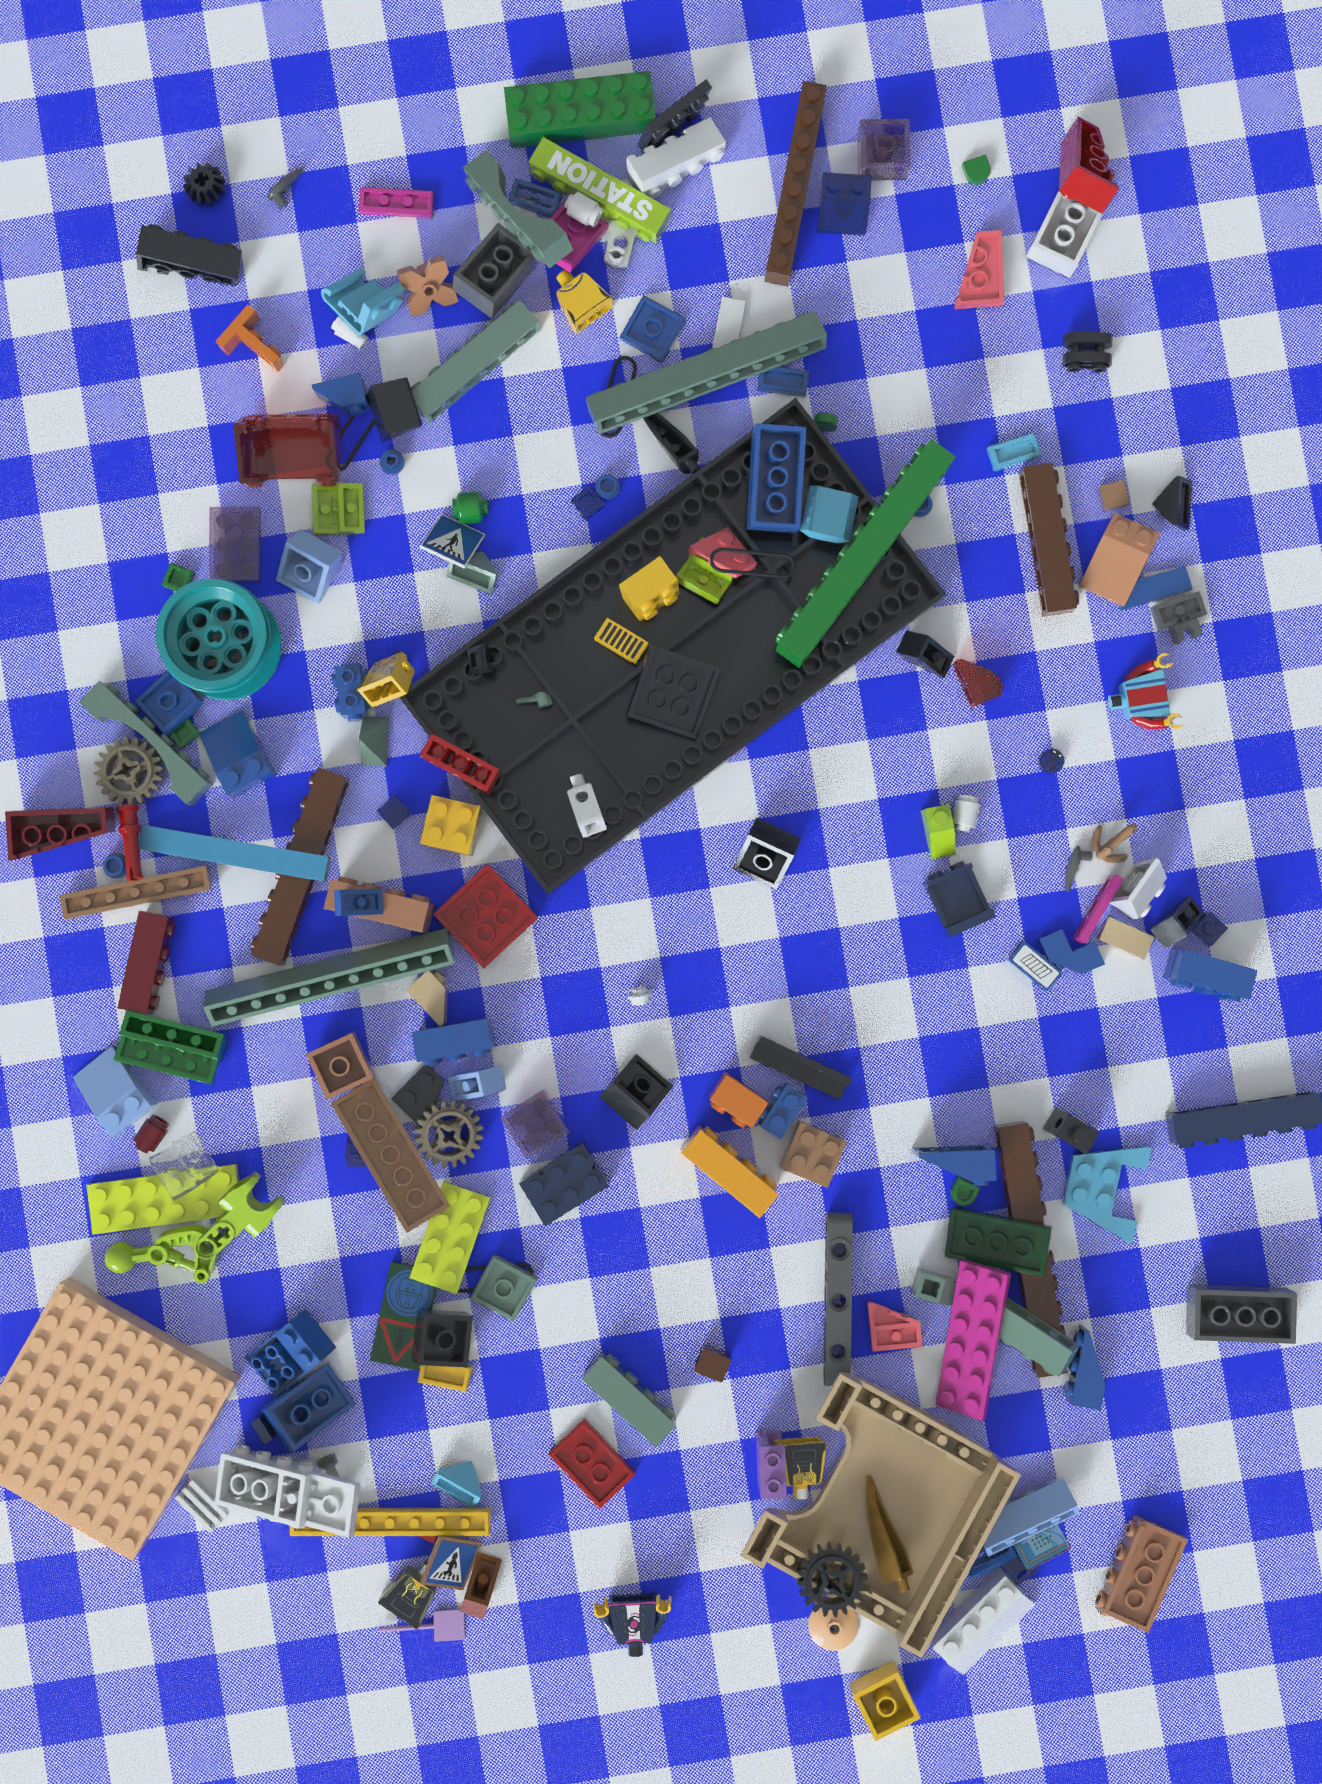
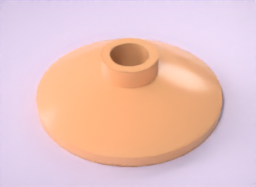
(825, 1638)

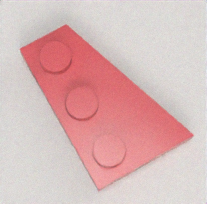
(983, 277)

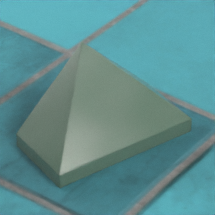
(477, 574)
(374, 741)

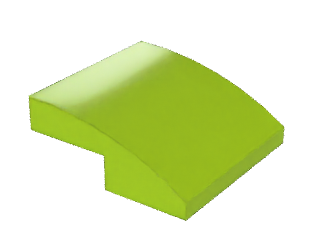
(337, 509)
(703, 579)

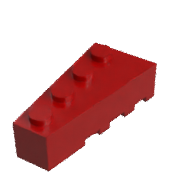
(1085, 168)

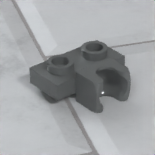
(1180, 615)

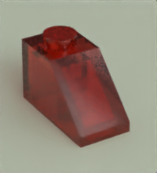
(977, 682)

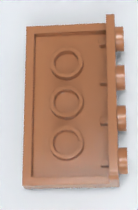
(1140, 1573)

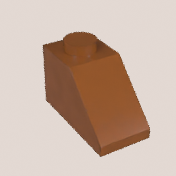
(481, 1585)

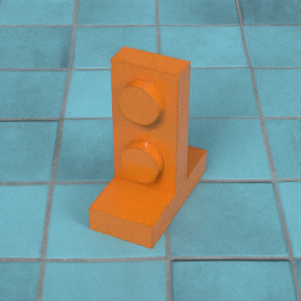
(242, 330)

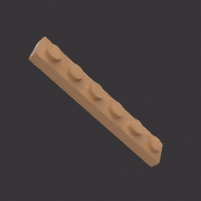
(135, 892)

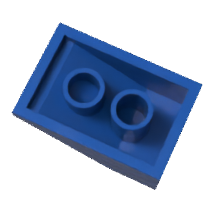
(237, 755)
(970, 1162)
(307, 1407)

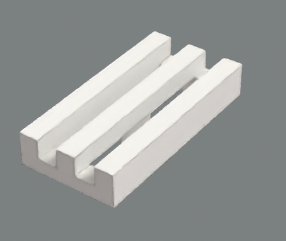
(207, 1524)

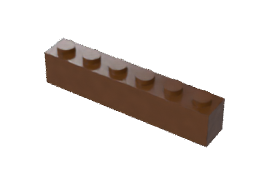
(1048, 539)

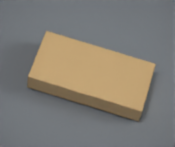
(1126, 938)

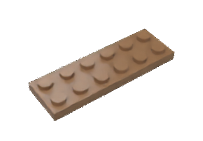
(390, 1155)

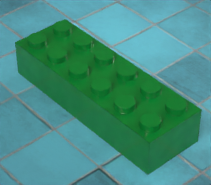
(579, 108)

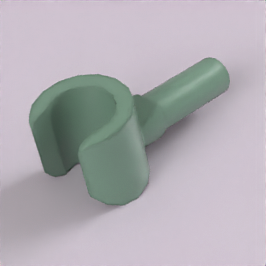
(542, 698)

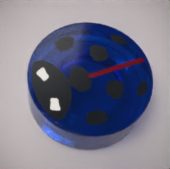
(1051, 761)

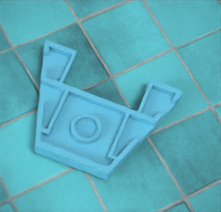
(1094, 1184)

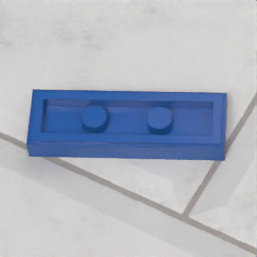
(1159, 587)

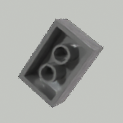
(494, 271)

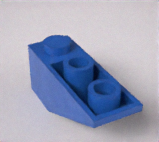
(1086, 1380)

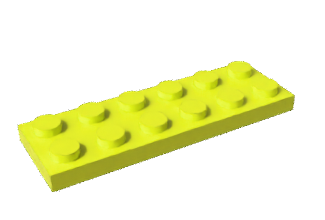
(146, 1203)

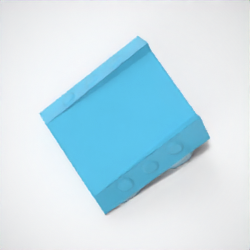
(829, 514)

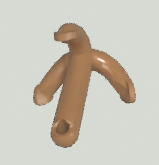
(1103, 852)

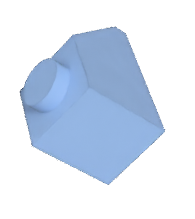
(477, 1083)

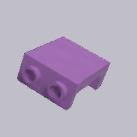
(770, 1465)

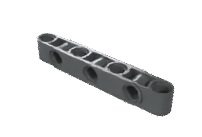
(837, 1281)

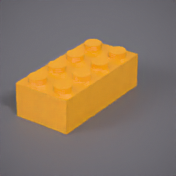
(729, 1171)

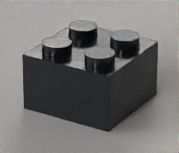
(442, 1338)

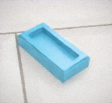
(1014, 451)

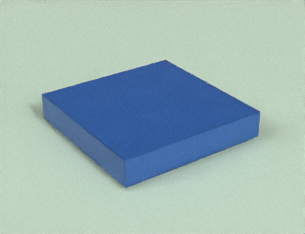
(652, 328)
(169, 703)

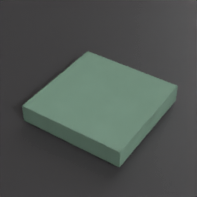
(504, 1287)

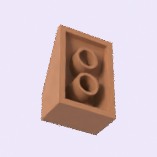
(1119, 559)

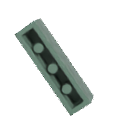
(1036, 1339)
(629, 1399)

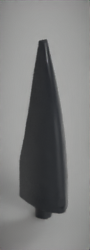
(674, 443)

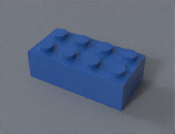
(776, 478)

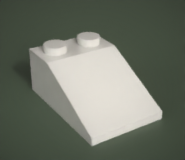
(1139, 888)

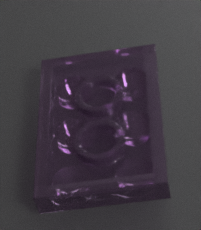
(235, 544)

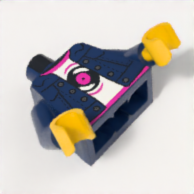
(633, 1618)

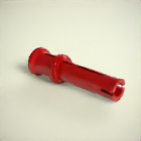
(129, 830)

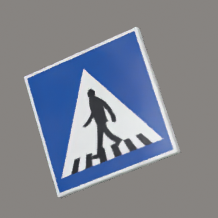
(452, 541)

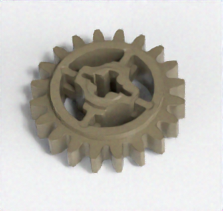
(110, 777)
(454, 1125)

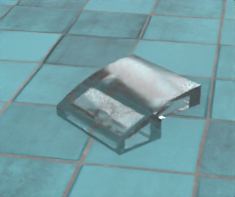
(183, 1165)

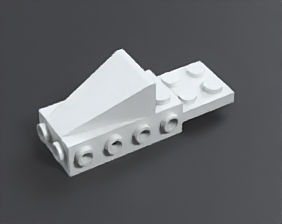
(286, 1491)

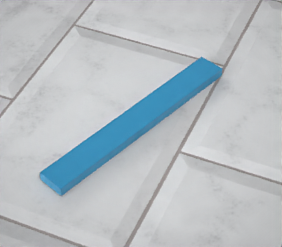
(234, 853)

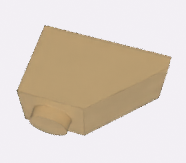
(431, 995)

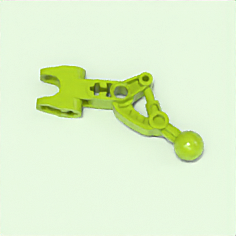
(241, 1213)

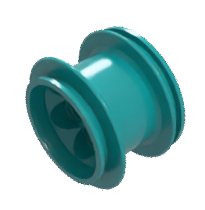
(178, 630)

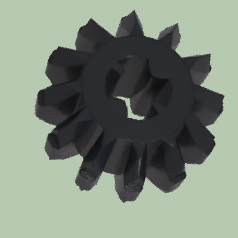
(195, 184)

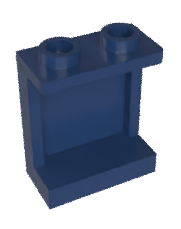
(958, 899)

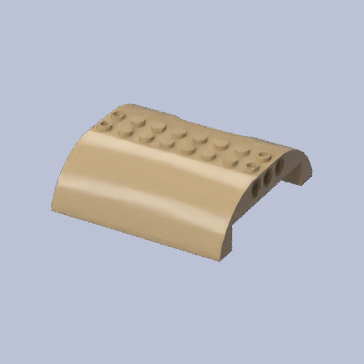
(934, 1486)

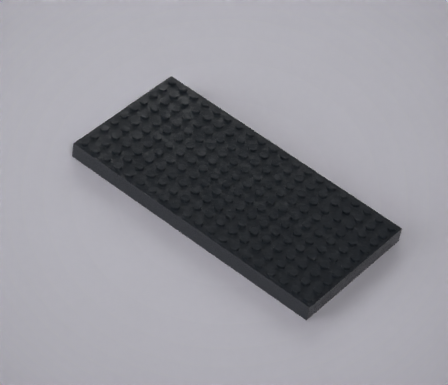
(552, 650)

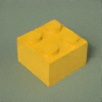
(650, 589)
(451, 825)
(884, 1700)

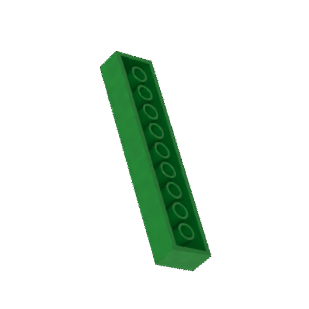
(867, 549)

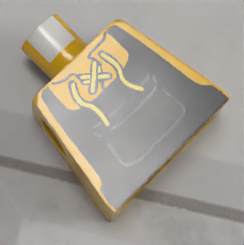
(803, 1463)

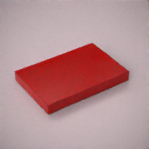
(592, 1463)

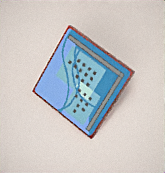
(1042, 1547)

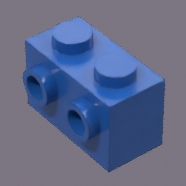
(782, 1111)

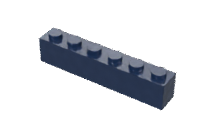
(1244, 1118)

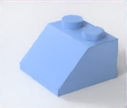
(308, 565)

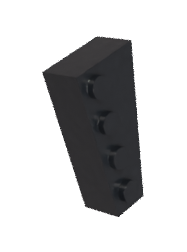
(187, 256)

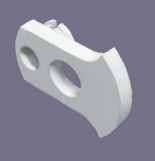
(614, 251)

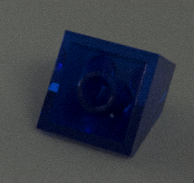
(844, 203)

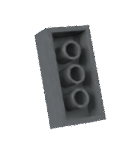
(1241, 1313)

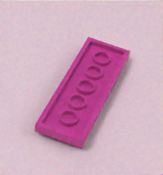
(973, 1339)

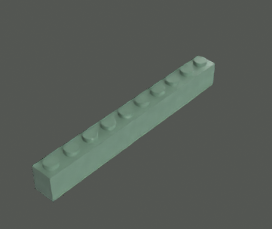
(706, 372)
(328, 977)

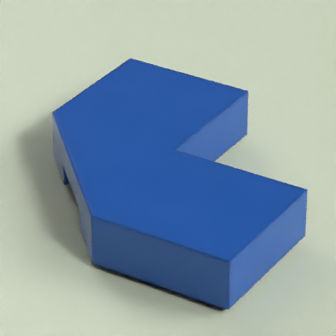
(1079, 960)

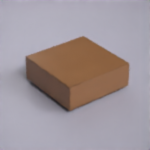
(1114, 495)

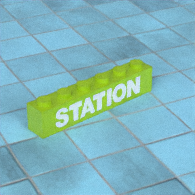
(619, 201)

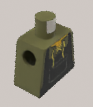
(407, 1597)

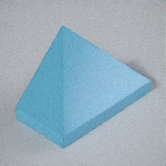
(459, 1482)

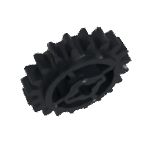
(819, 1562)

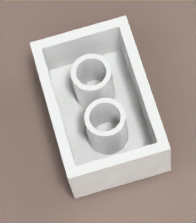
(1064, 235)

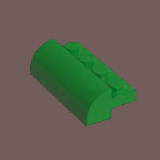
(170, 1047)

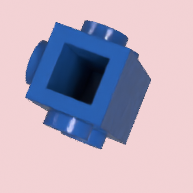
(349, 701)

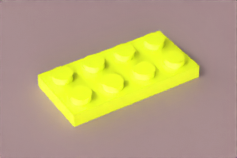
(450, 1239)

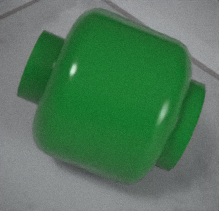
(470, 507)

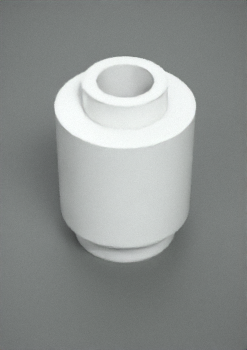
(583, 209)
(966, 813)

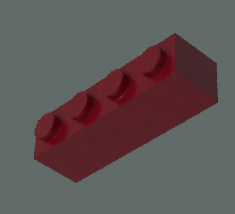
(146, 963)

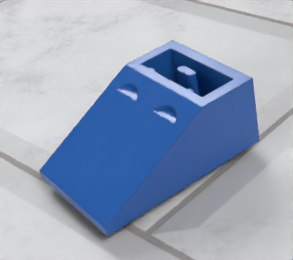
(290, 1352)

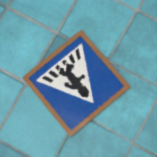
(450, 1562)

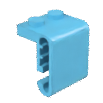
(360, 303)

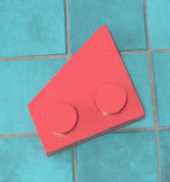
(724, 560)
(892, 1329)

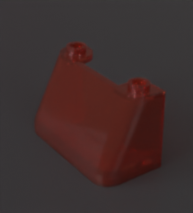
(288, 447)

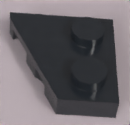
(419, 1093)

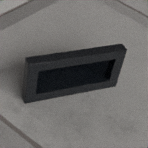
(1175, 502)

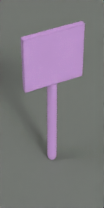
(447, 1625)

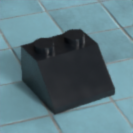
(766, 853)
(636, 1092)

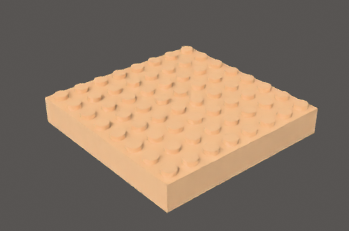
(105, 1417)

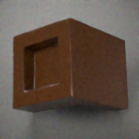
(712, 1363)

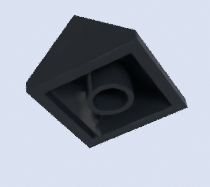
(393, 408)

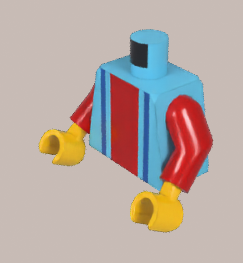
(1145, 696)

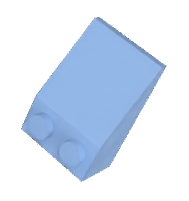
(114, 1093)

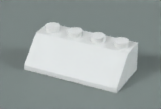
(981, 1621)

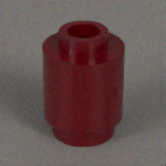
(151, 1134)

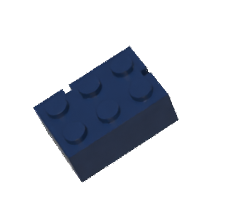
(565, 1184)

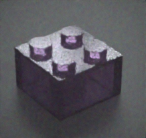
(884, 148)
(535, 1123)

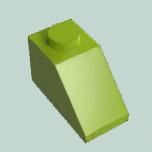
(939, 831)

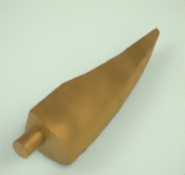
(888, 1548)

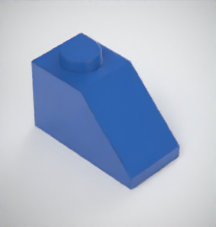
(344, 394)

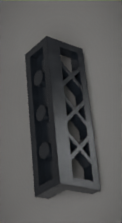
(800, 1067)

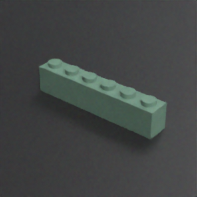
(475, 360)

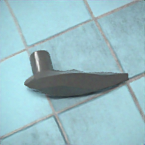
(283, 185)
(1073, 865)

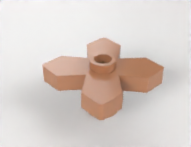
(427, 285)

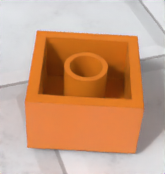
(737, 1100)

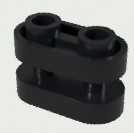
(1078, 360)

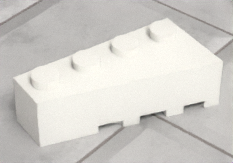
(675, 158)

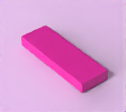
(396, 202)
(1097, 908)

